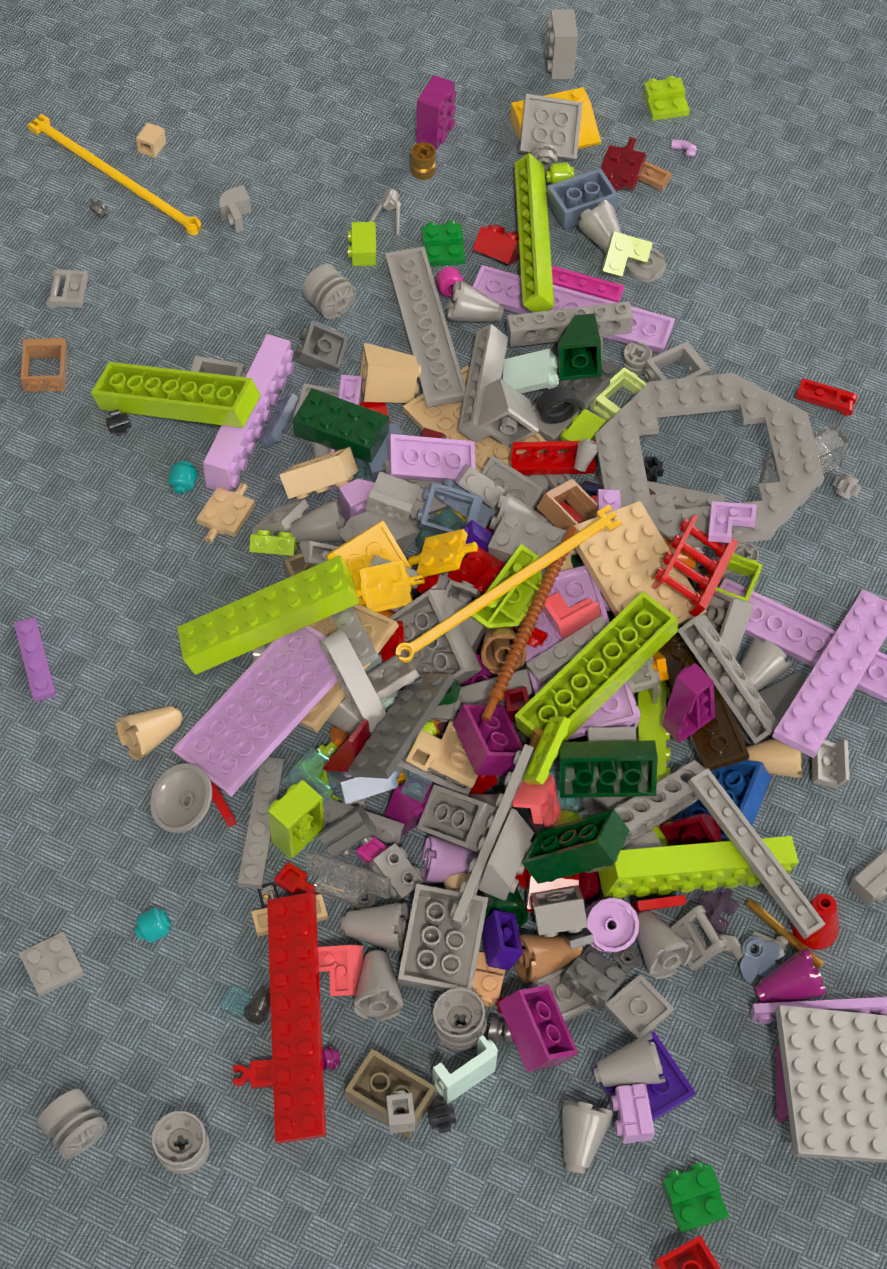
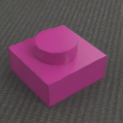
(371, 850)

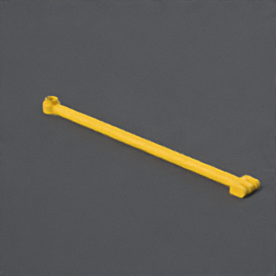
(42, 124)
(603, 522)

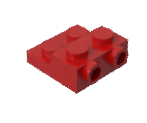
(478, 569)

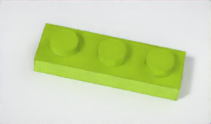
(546, 750)

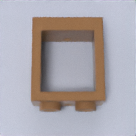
(44, 349)
(575, 496)

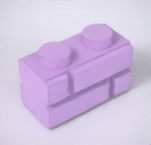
(633, 1113)

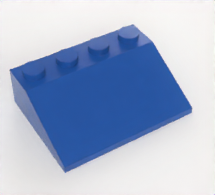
(745, 785)

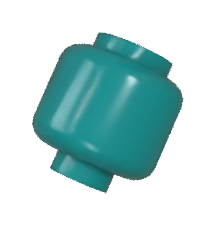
(182, 477)
(152, 925)

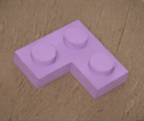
(726, 515)

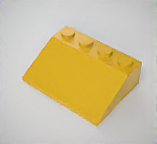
(589, 132)

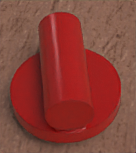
(537, 637)

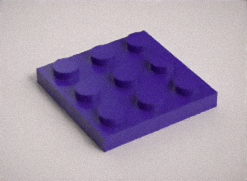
(667, 1095)

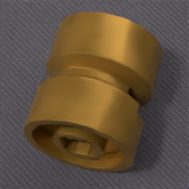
(423, 161)

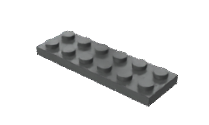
(401, 726)

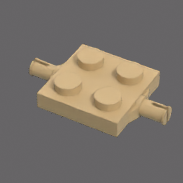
(226, 512)

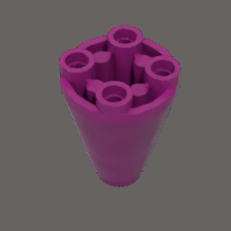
(792, 981)

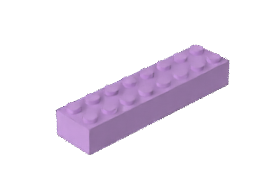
(234, 444)

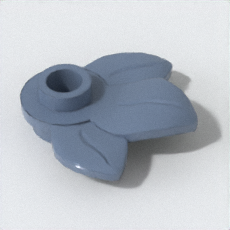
(760, 962)

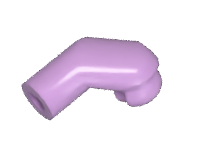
(684, 145)

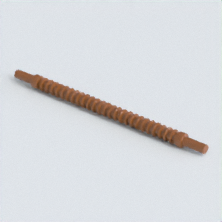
(496, 694)

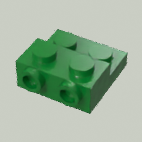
(443, 243)
(694, 1197)

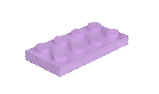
(428, 457)

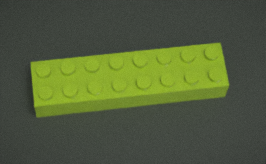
(176, 394)
(267, 615)
(601, 667)
(687, 868)

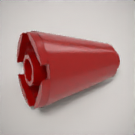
(825, 937)

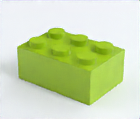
(296, 819)

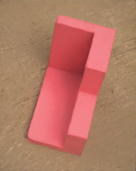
(569, 620)
(541, 800)
(344, 967)

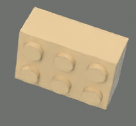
(319, 473)

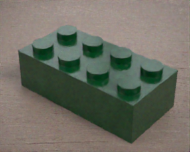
(341, 425)
(608, 769)
(576, 847)

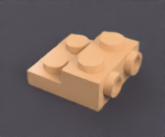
(487, 981)

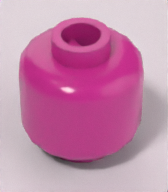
(445, 280)

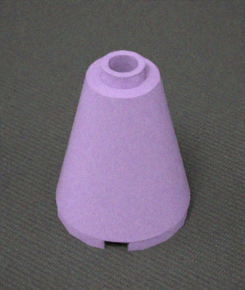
(444, 859)

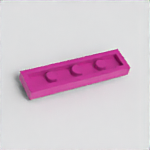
(587, 284)

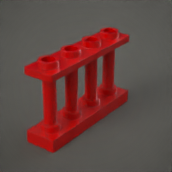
(715, 567)

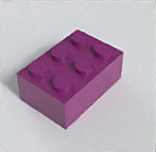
(436, 111)
(490, 743)
(538, 1028)

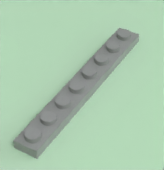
(487, 844)
(756, 853)

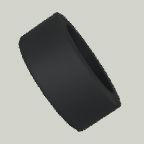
(553, 397)

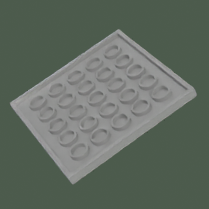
(835, 1082)

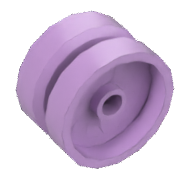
(623, 923)

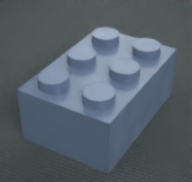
(577, 194)

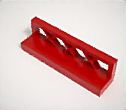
(548, 462)

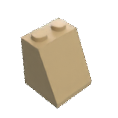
(388, 375)

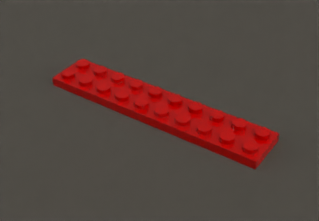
(296, 1018)

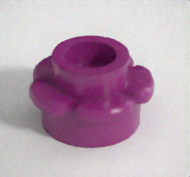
(330, 1059)

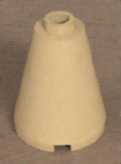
(147, 729)
(777, 758)

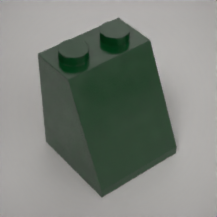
(580, 349)

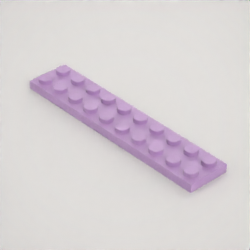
(507, 290)
(802, 637)
(835, 676)

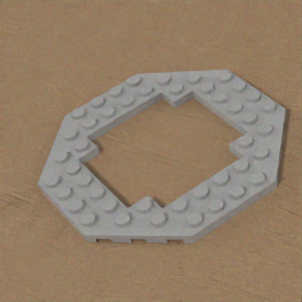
(788, 436)

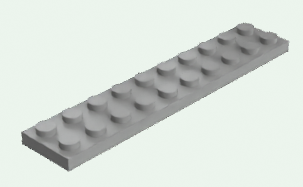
(426, 326)

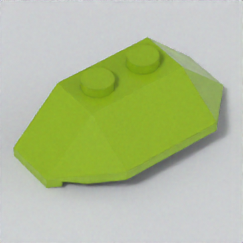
(512, 606)

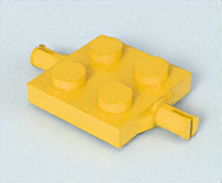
(442, 553)
(387, 586)

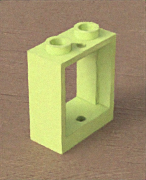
(605, 407)

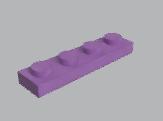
(34, 659)

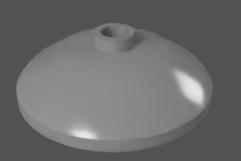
(172, 797)

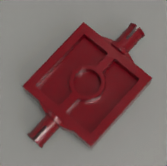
(623, 165)

